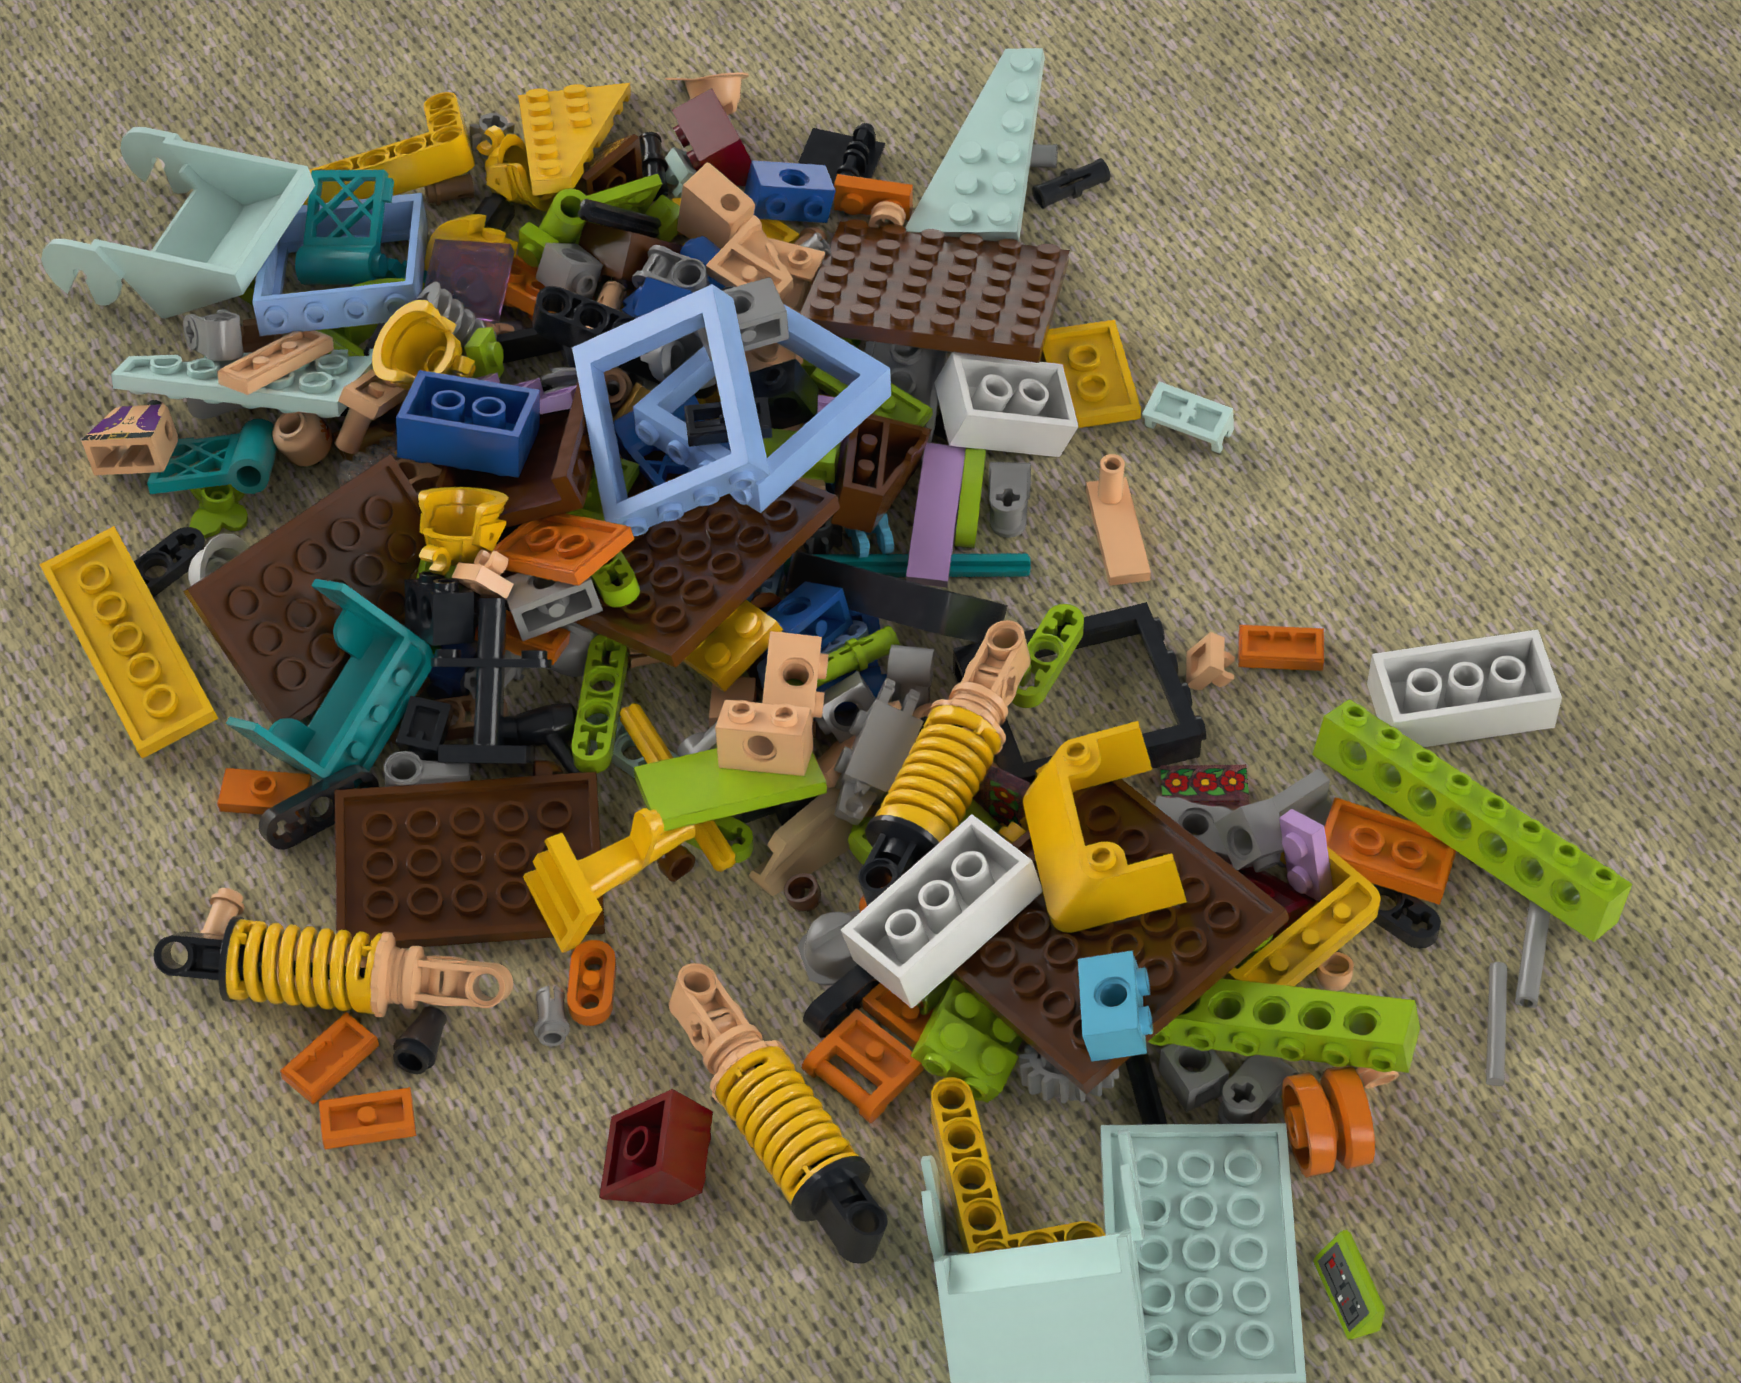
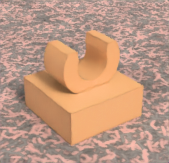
(485, 575)
(1207, 662)

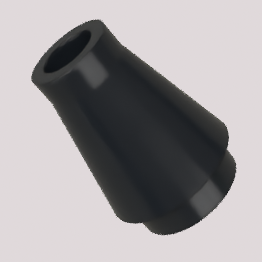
(420, 1042)

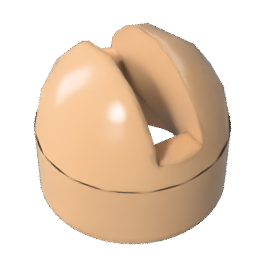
(1335, 972)

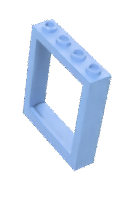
(344, 306)
(866, 391)
(704, 485)

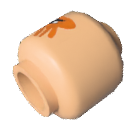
(302, 437)

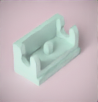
(1189, 415)

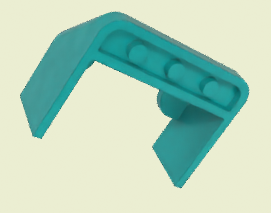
(364, 702)

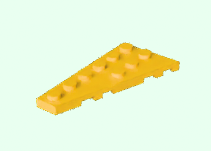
(564, 129)

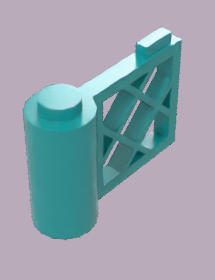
(338, 258)
(243, 461)

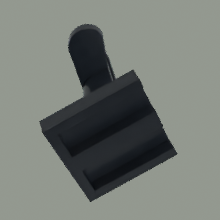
(489, 696)

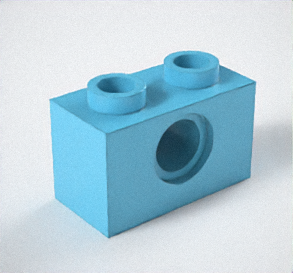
(1120, 1029)

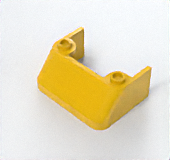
(1093, 881)
(1318, 932)

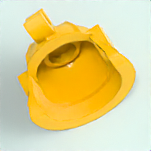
(508, 169)
(416, 341)
(459, 524)

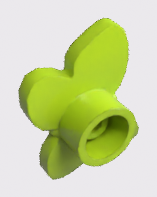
(218, 510)

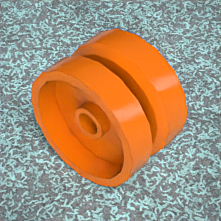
(1328, 1120)

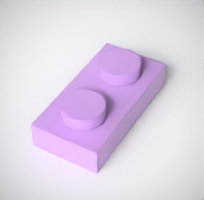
(1306, 855)

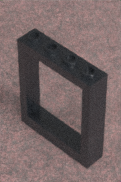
(1163, 745)

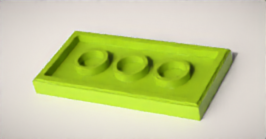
(697, 791)

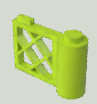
(562, 216)

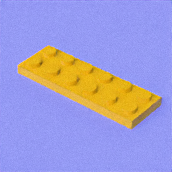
(128, 642)

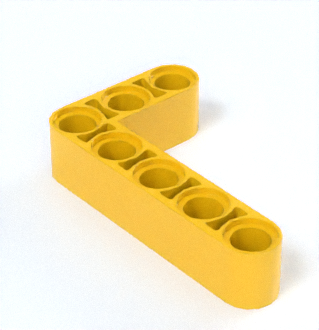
(416, 160)
(974, 1166)

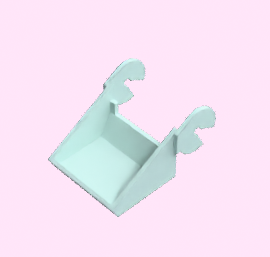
(213, 241)
(1043, 1308)

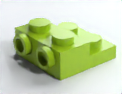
(968, 1043)

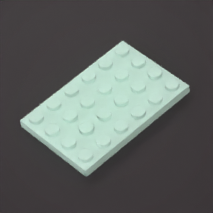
(1214, 1250)

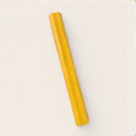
(654, 750)

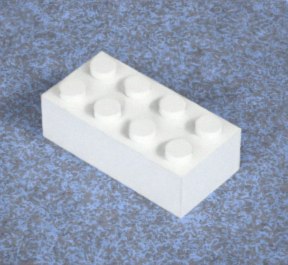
(1466, 689)
(942, 910)

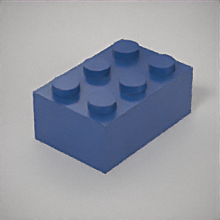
(468, 423)

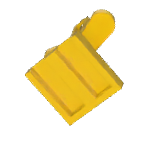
(570, 887)

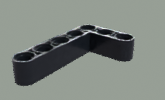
(576, 312)
(899, 599)

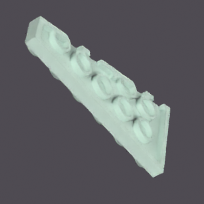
(988, 164)
(308, 389)

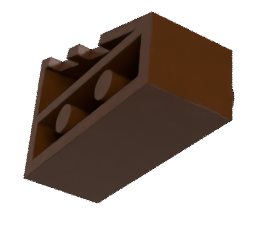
(874, 469)

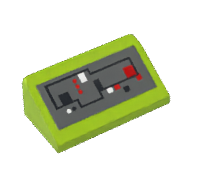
(1350, 1286)

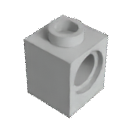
(569, 268)
(852, 690)
(1252, 835)
(1192, 1087)

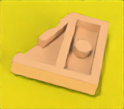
(750, 259)

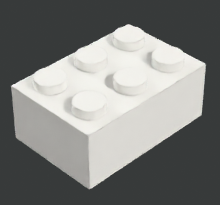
(1005, 405)

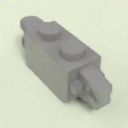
(877, 753)

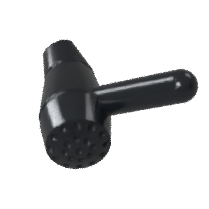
(547, 726)

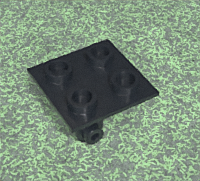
(844, 153)

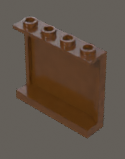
(553, 476)

